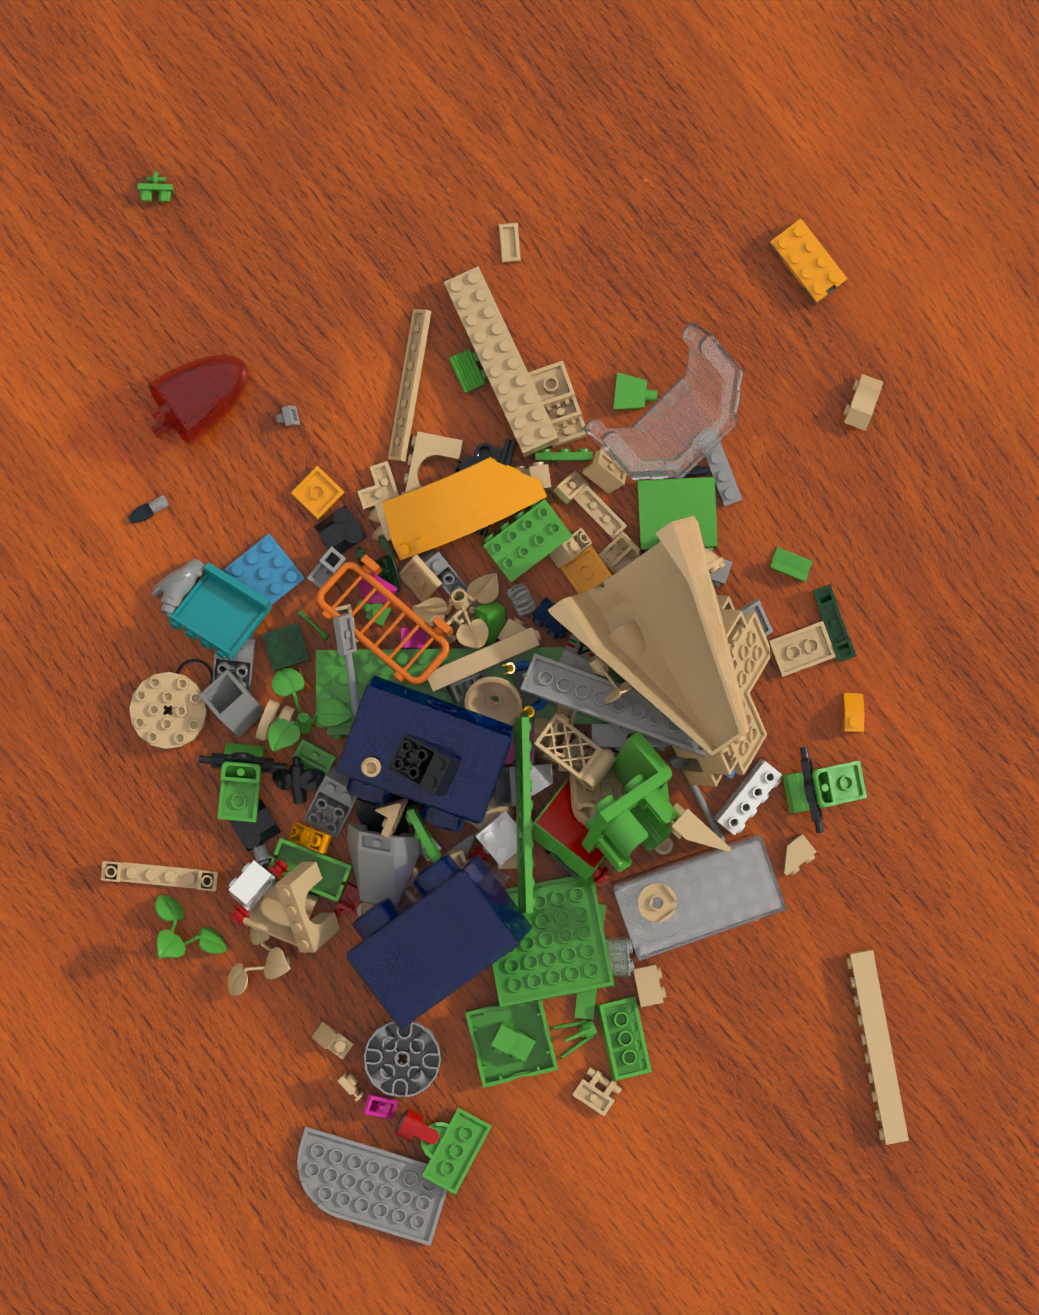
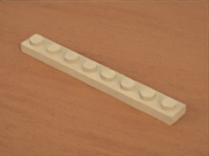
(409, 385)

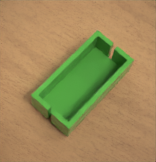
(331, 869)

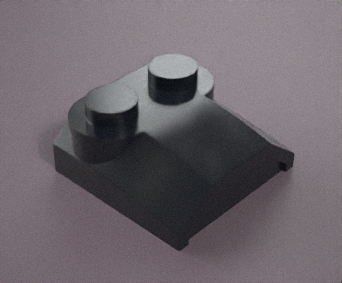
(340, 530)
(255, 834)

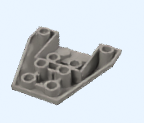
(381, 863)

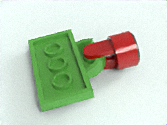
(448, 1146)

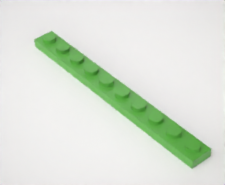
(523, 814)

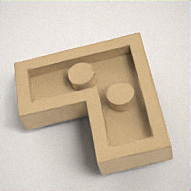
(382, 490)

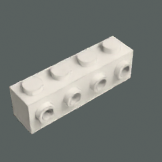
(748, 796)

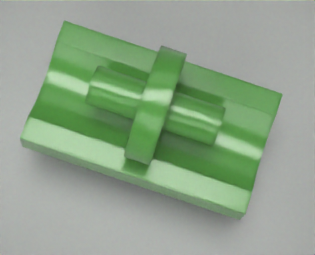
(147, 189)

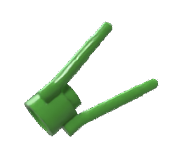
(586, 1030)

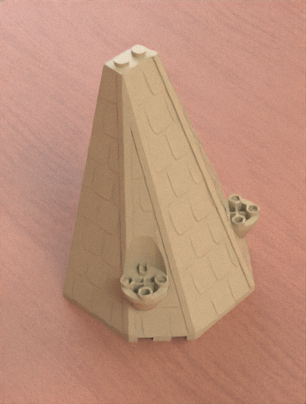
(667, 635)

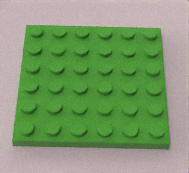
(562, 950)

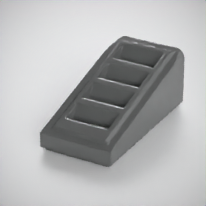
(452, 691)

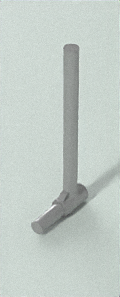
(680, 762)

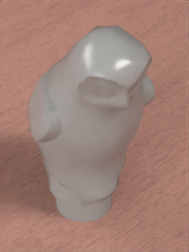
(177, 585)

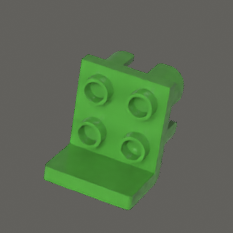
(640, 813)

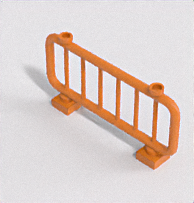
(437, 633)

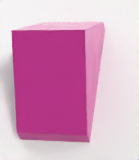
(377, 597)
(380, 1106)

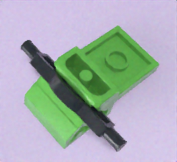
(241, 779)
(822, 787)

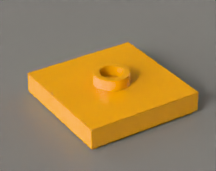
(317, 492)
(586, 570)

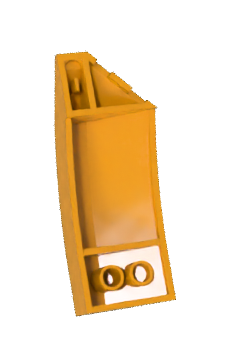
(458, 506)

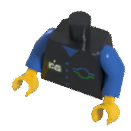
(518, 671)

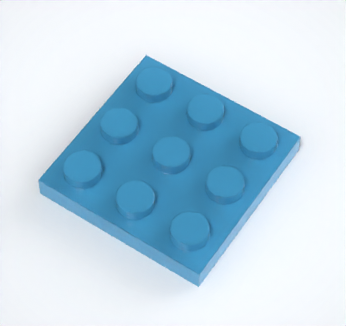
(266, 570)

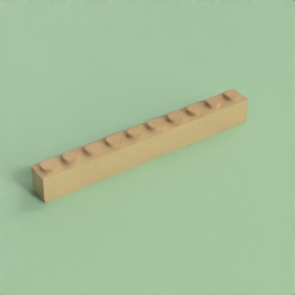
(878, 1047)

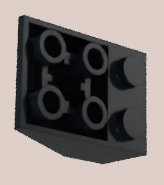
(424, 765)

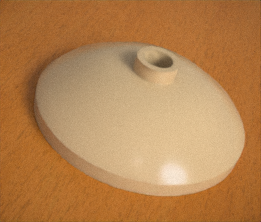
(504, 708)

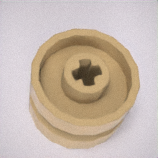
(270, 715)

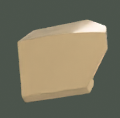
(620, 553)

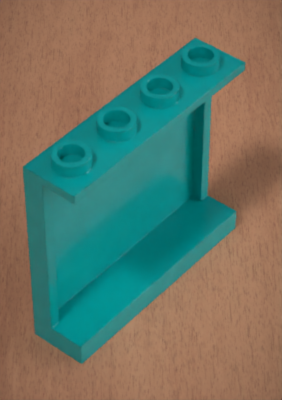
(220, 612)

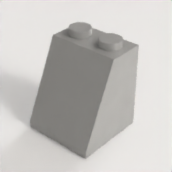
(232, 703)
(505, 789)

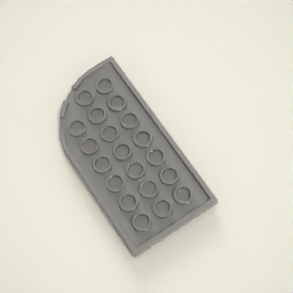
(369, 1185)

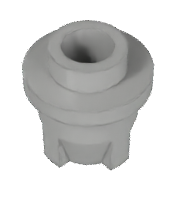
(262, 855)

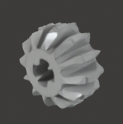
(521, 599)

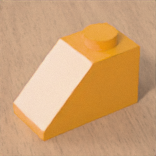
(853, 712)

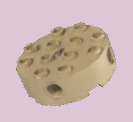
(150, 705)

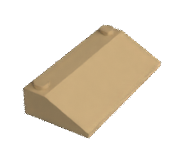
(695, 830)

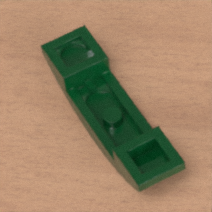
(833, 623)

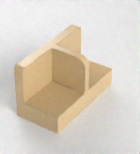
(605, 472)

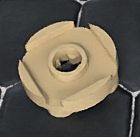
(654, 913)

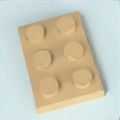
(802, 649)

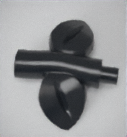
(298, 780)

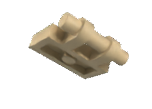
(594, 1097)

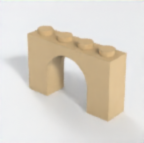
(426, 447)
(293, 892)

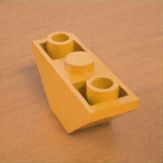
(310, 837)

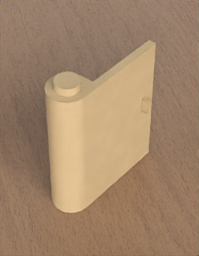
(270, 915)

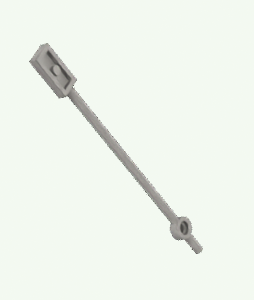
(346, 646)

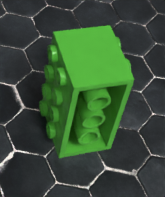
(526, 539)

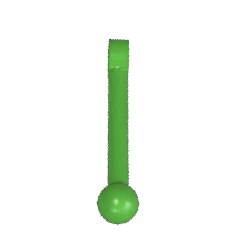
(324, 635)

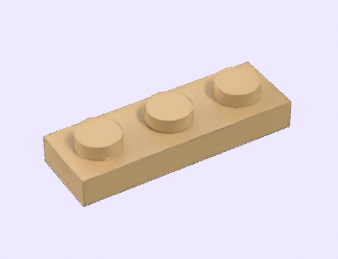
(600, 512)

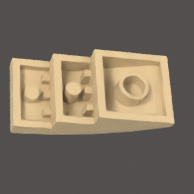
(559, 402)

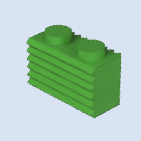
(467, 371)

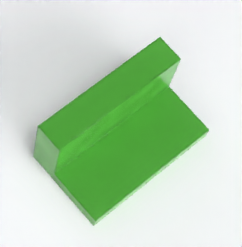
(790, 564)

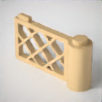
(597, 764)

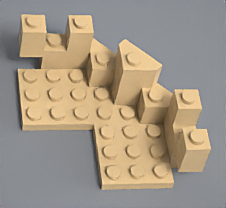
(749, 656)

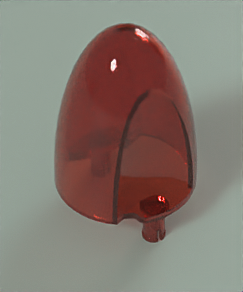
(197, 395)

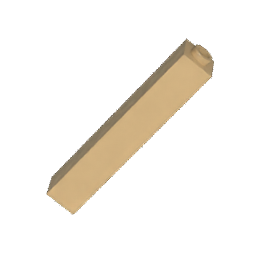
(484, 658)

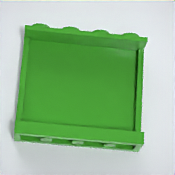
(673, 500)

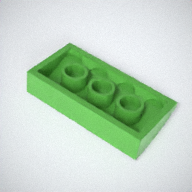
(623, 1038)

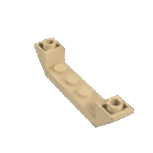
(159, 875)

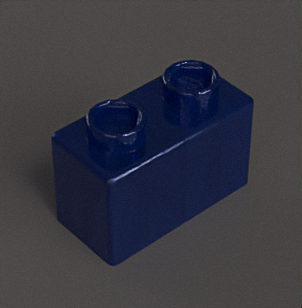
(389, 712)
(437, 939)

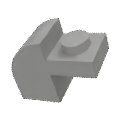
(327, 567)

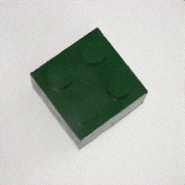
(286, 647)

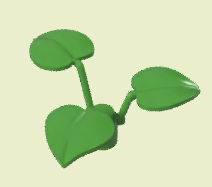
(285, 734)
(171, 945)

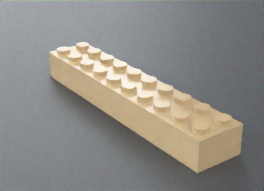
(501, 361)

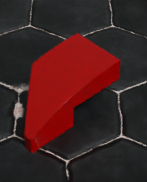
(349, 901)

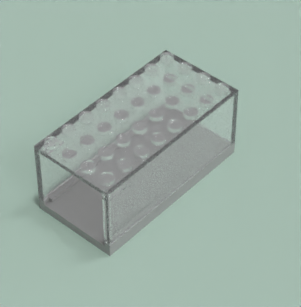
(712, 895)

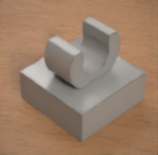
(289, 416)

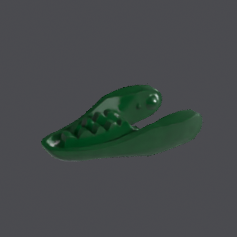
(386, 563)

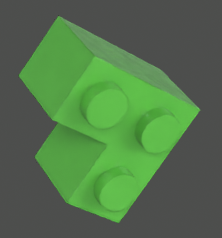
(513, 1042)

